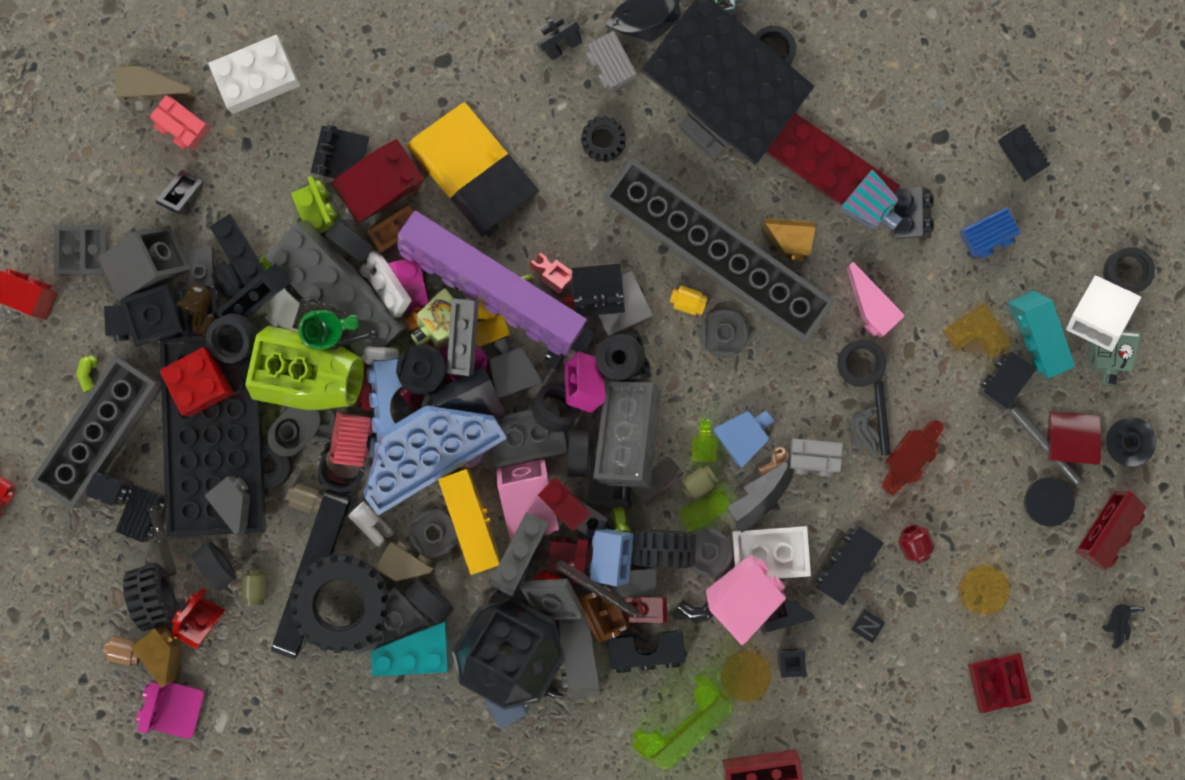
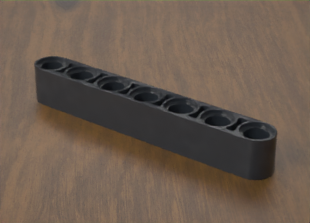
(319, 545)

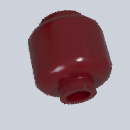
(916, 543)

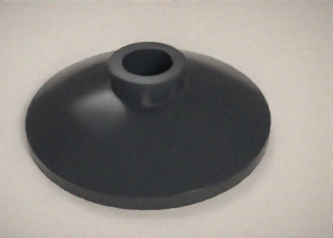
(1142, 440)

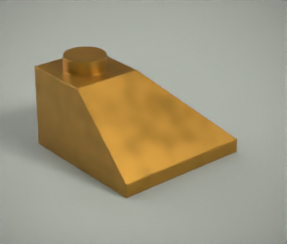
(790, 237)

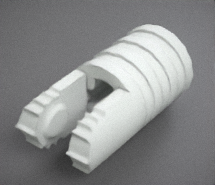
(370, 524)

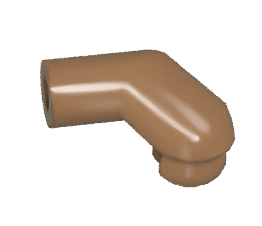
(779, 457)

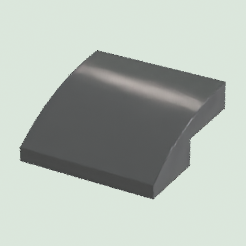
(78, 249)

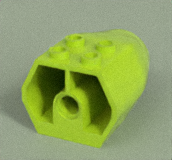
(300, 377)

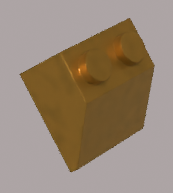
(160, 654)

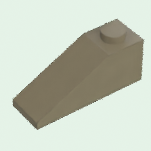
(140, 84)

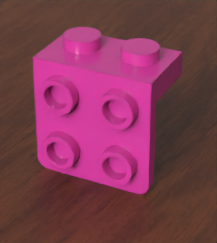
(170, 709)

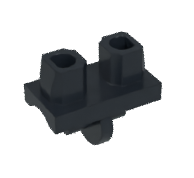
(569, 32)

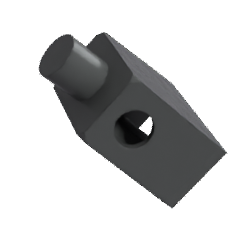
(512, 370)

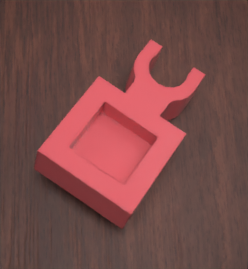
(554, 275)

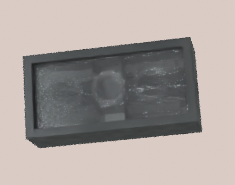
(627, 434)

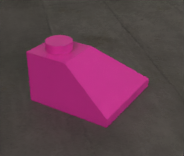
(413, 281)

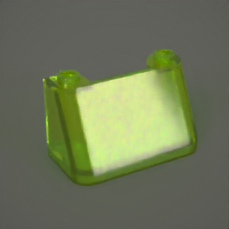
(668, 750)

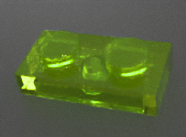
(704, 509)

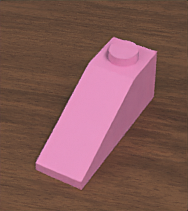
(873, 304)

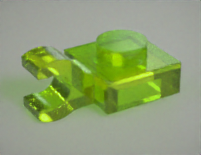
(703, 446)

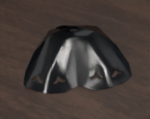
(647, 19)

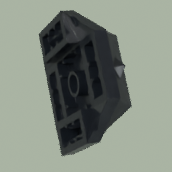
(512, 678)

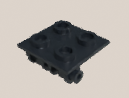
(338, 151)
(598, 290)

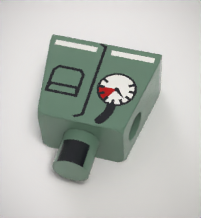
(1118, 360)

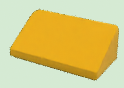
(491, 330)

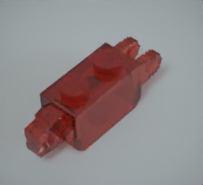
(910, 456)

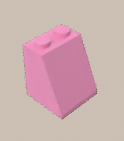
(519, 493)
(745, 598)

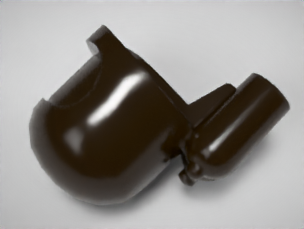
(197, 303)

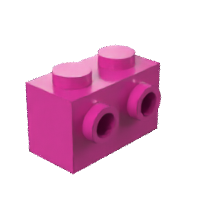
(584, 382)

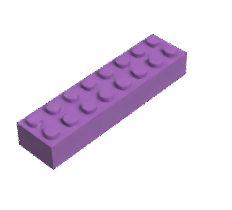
(490, 284)

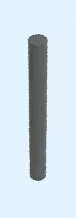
(1043, 442)

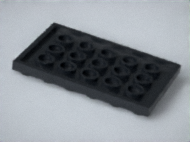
(727, 78)

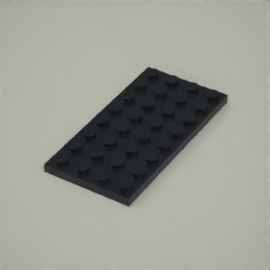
(210, 447)

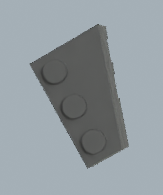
(579, 659)

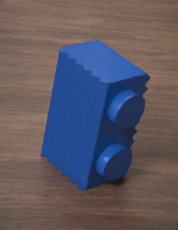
(990, 232)

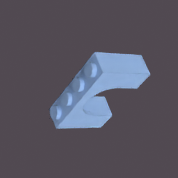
(384, 384)

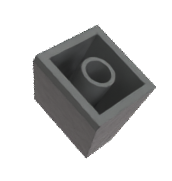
(143, 261)

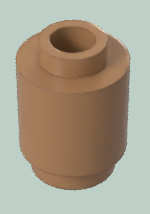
(120, 651)

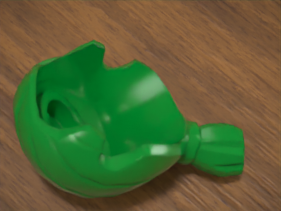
(323, 329)

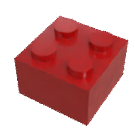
(26, 295)
(196, 382)

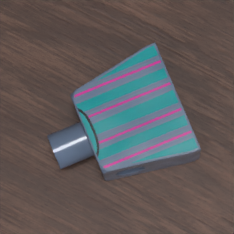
(872, 203)

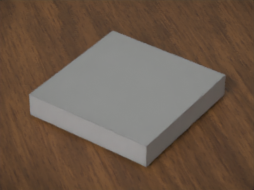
(635, 308)

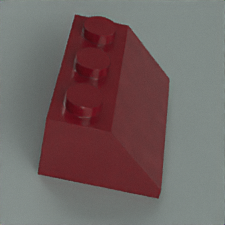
(1111, 529)

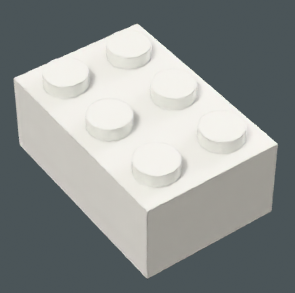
(254, 74)

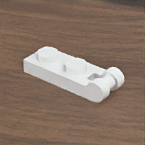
(385, 284)

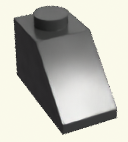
(231, 503)

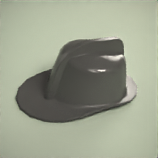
(292, 430)

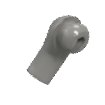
(379, 353)

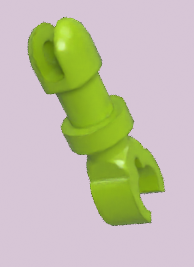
(619, 520)

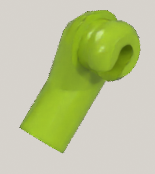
(83, 372)

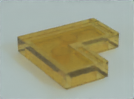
(978, 325)

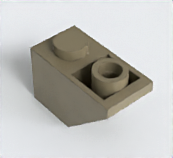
(401, 564)

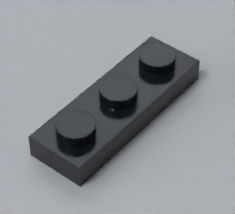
(237, 248)

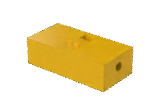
(470, 521)

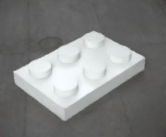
(780, 548)

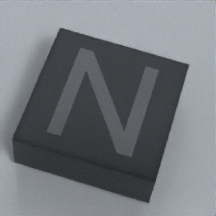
(867, 626)

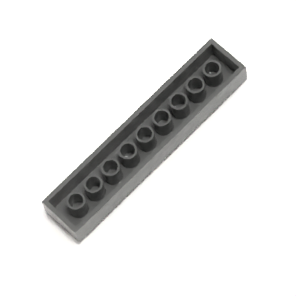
(717, 251)

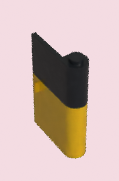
(472, 169)

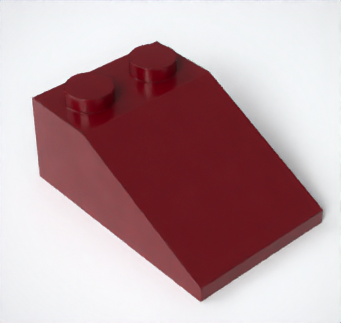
(378, 181)

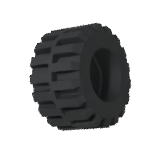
(664, 549)
(149, 596)

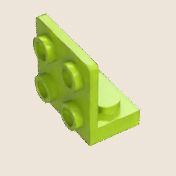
(313, 205)

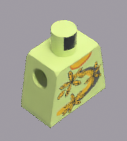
(435, 321)

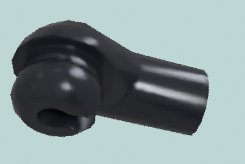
(695, 614)

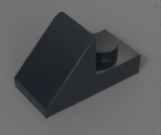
(180, 193)
(793, 615)

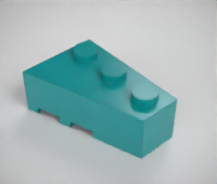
(1042, 333)
(414, 654)

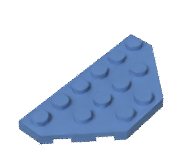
(425, 450)

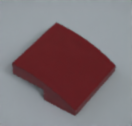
(1074, 438)
(999, 682)

